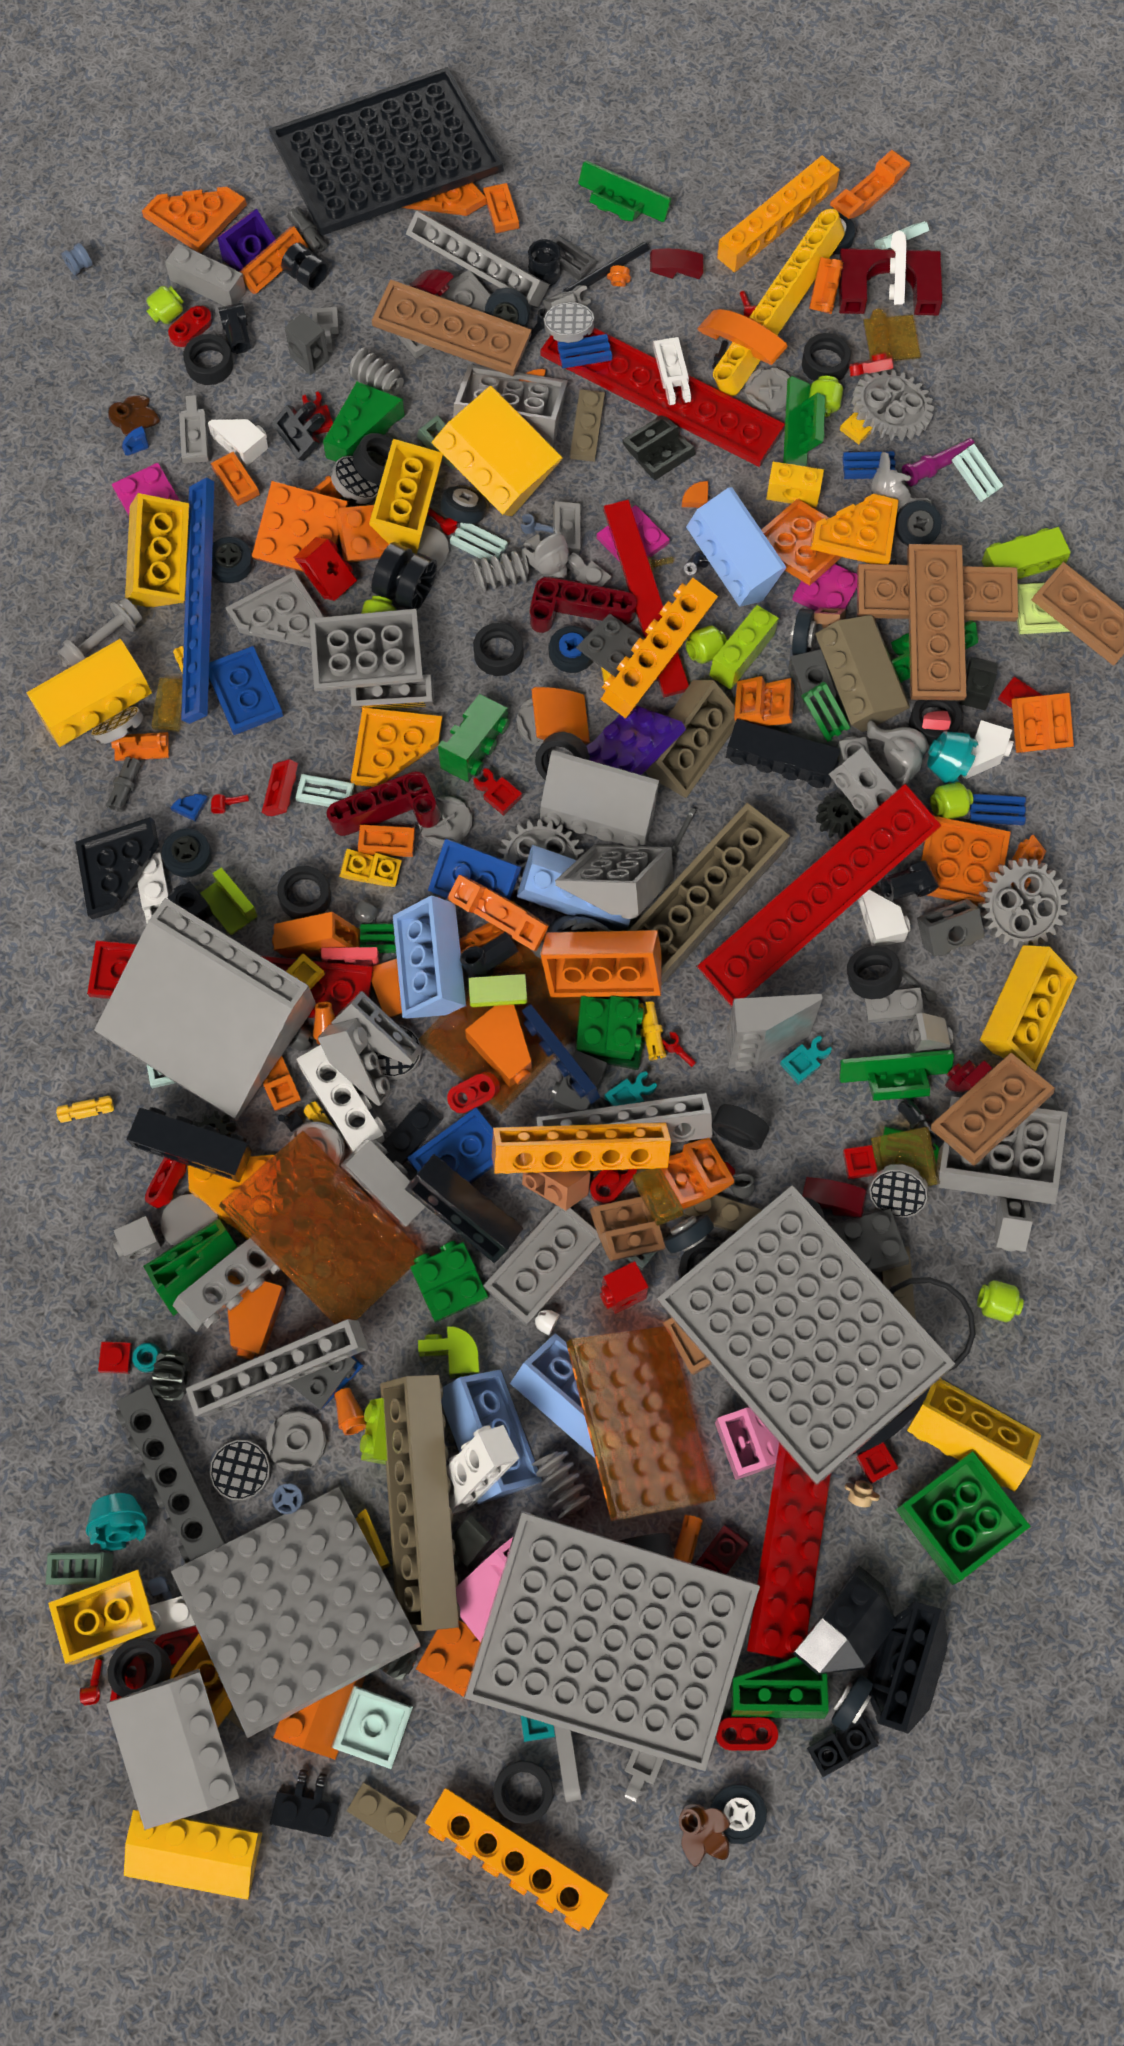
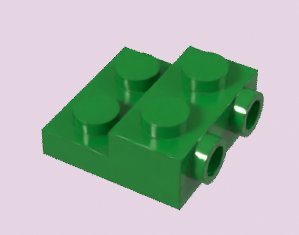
(608, 1027)
(448, 1281)

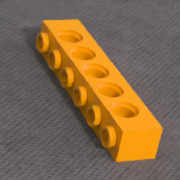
(778, 213)
(697, 601)
(580, 1147)
(590, 1896)

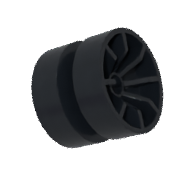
(404, 576)

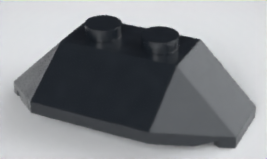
(849, 1627)
(908, 1667)

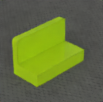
(228, 903)
(497, 990)

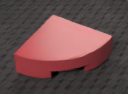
(936, 720)

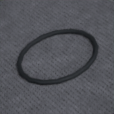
(963, 1355)

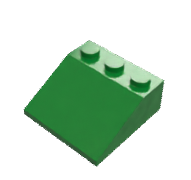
(963, 1518)

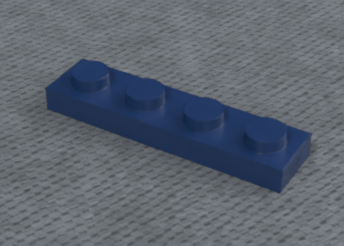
(552, 1046)

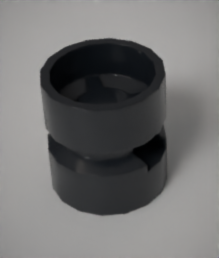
(544, 260)
(304, 266)

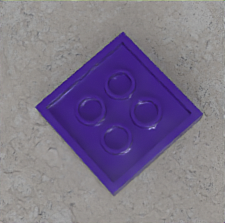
(635, 741)

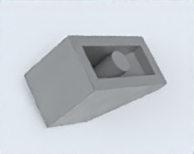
(929, 1034)
(1012, 1224)

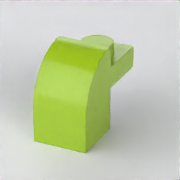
(458, 1346)

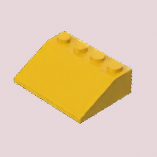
(497, 451)

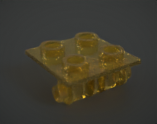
(891, 335)

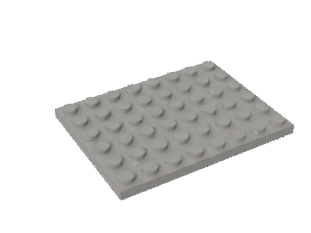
(805, 1334)
(612, 1641)

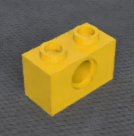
(794, 482)

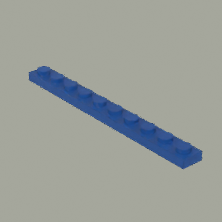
(198, 602)

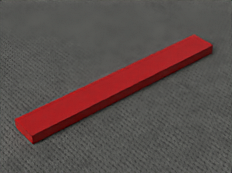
(642, 585)

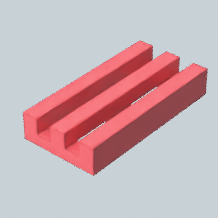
(355, 956)

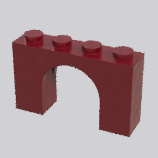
(921, 272)

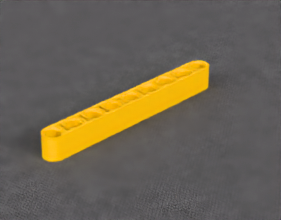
(782, 297)

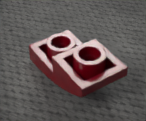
(672, 261)
(433, 281)
(966, 1076)
(835, 1195)
(723, 1551)

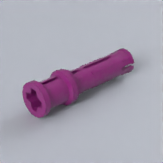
(929, 465)

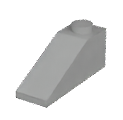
(382, 1032)

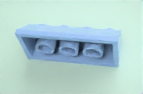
(736, 548)
(540, 888)
(429, 959)
(551, 1386)
(485, 1401)

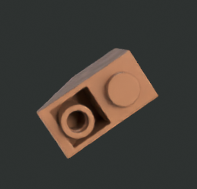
(559, 1187)

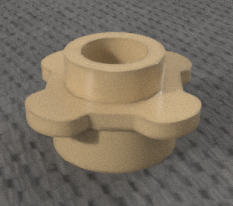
(861, 1493)

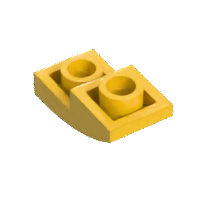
(370, 869)

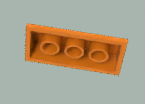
(602, 963)
(318, 1723)

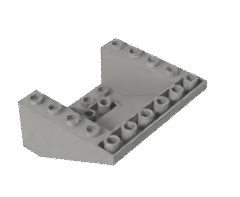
(204, 1009)

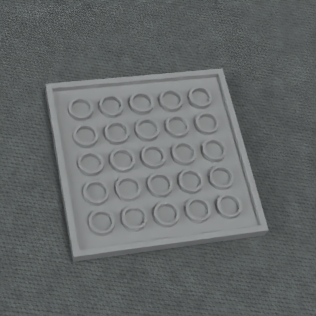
(294, 1611)

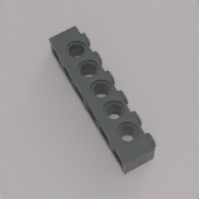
(130, 1411)

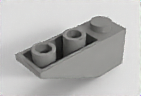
(353, 1057)

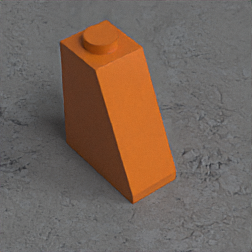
(313, 933)
(502, 1043)
(254, 1319)

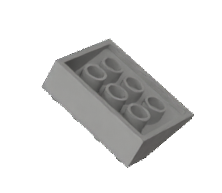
(536, 402)
(365, 650)
(598, 800)
(619, 877)
(768, 1026)
(1019, 1167)
(172, 1750)

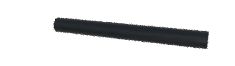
(604, 270)

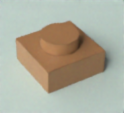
(828, 616)

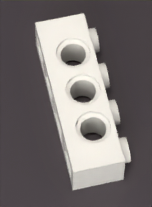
(314, 1066)
(479, 1466)

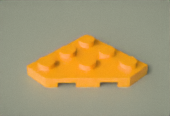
(859, 531)
(391, 743)
(214, 1188)

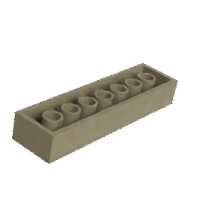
(712, 886)
(420, 1502)

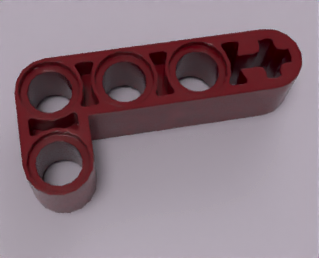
(582, 607)
(381, 809)

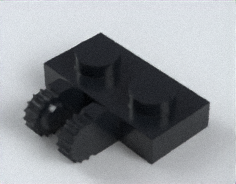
(296, 432)
(305, 1813)

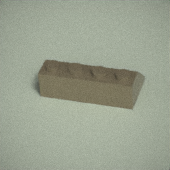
(862, 671)
(708, 724)

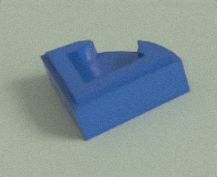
(135, 441)
(190, 806)

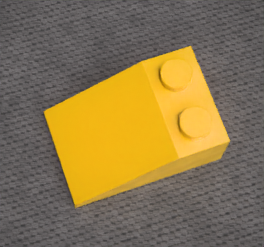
(102, 1617)

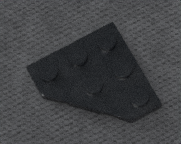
(113, 864)

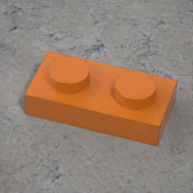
(501, 208)
(235, 479)
(386, 840)

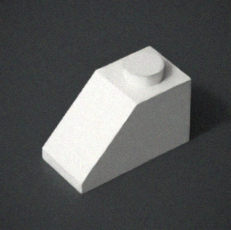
(240, 437)
(992, 746)
(883, 920)

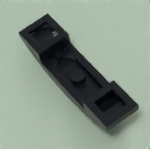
(895, 1425)

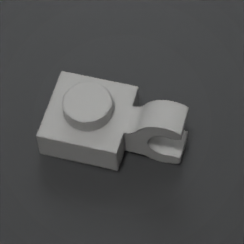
(565, 297)
(328, 320)
(589, 574)
(643, 1769)

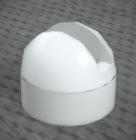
(546, 1321)

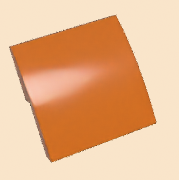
(764, 702)
(559, 712)
(1042, 722)
(386, 987)
(697, 1173)

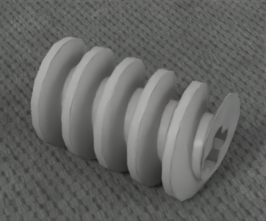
(374, 373)
(501, 571)
(561, 1483)

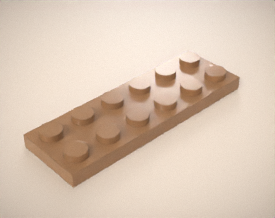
(451, 327)
(987, 592)
(936, 622)

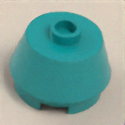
(951, 756)
(115, 1521)

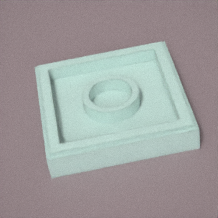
(372, 1727)

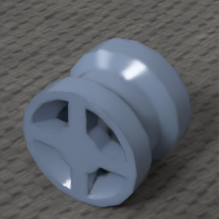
(76, 259)
(285, 1495)

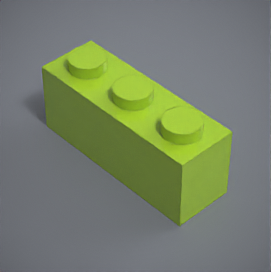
(1030, 553)
(743, 647)

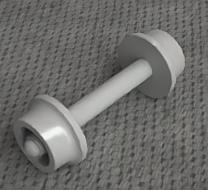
(124, 613)

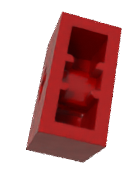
(329, 579)
(623, 1288)

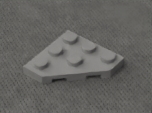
(277, 612)

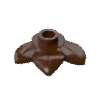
(135, 414)
(706, 1836)

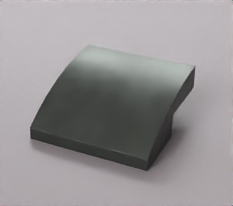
(659, 447)

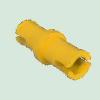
(652, 1031)

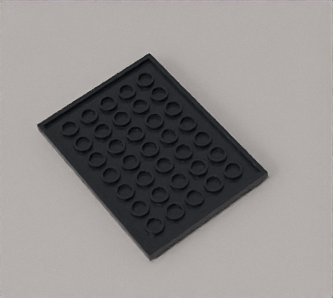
(385, 150)

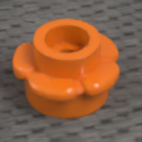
(619, 275)

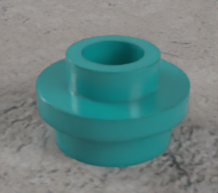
(138, 1355)

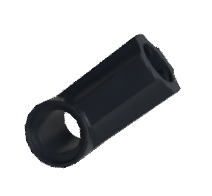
(235, 323)
(916, 880)
(481, 960)

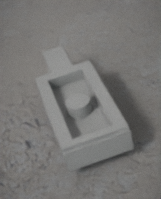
(193, 432)

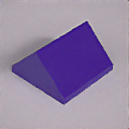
(245, 240)

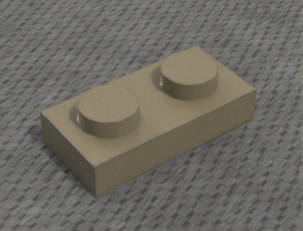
(381, 1813)

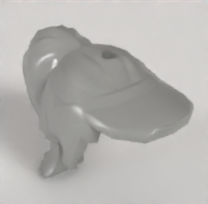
(891, 483)
(548, 555)
(903, 750)

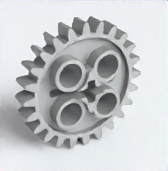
(892, 405)
(539, 836)
(1043, 889)

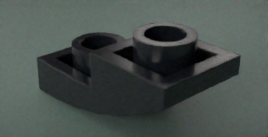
(842, 1747)

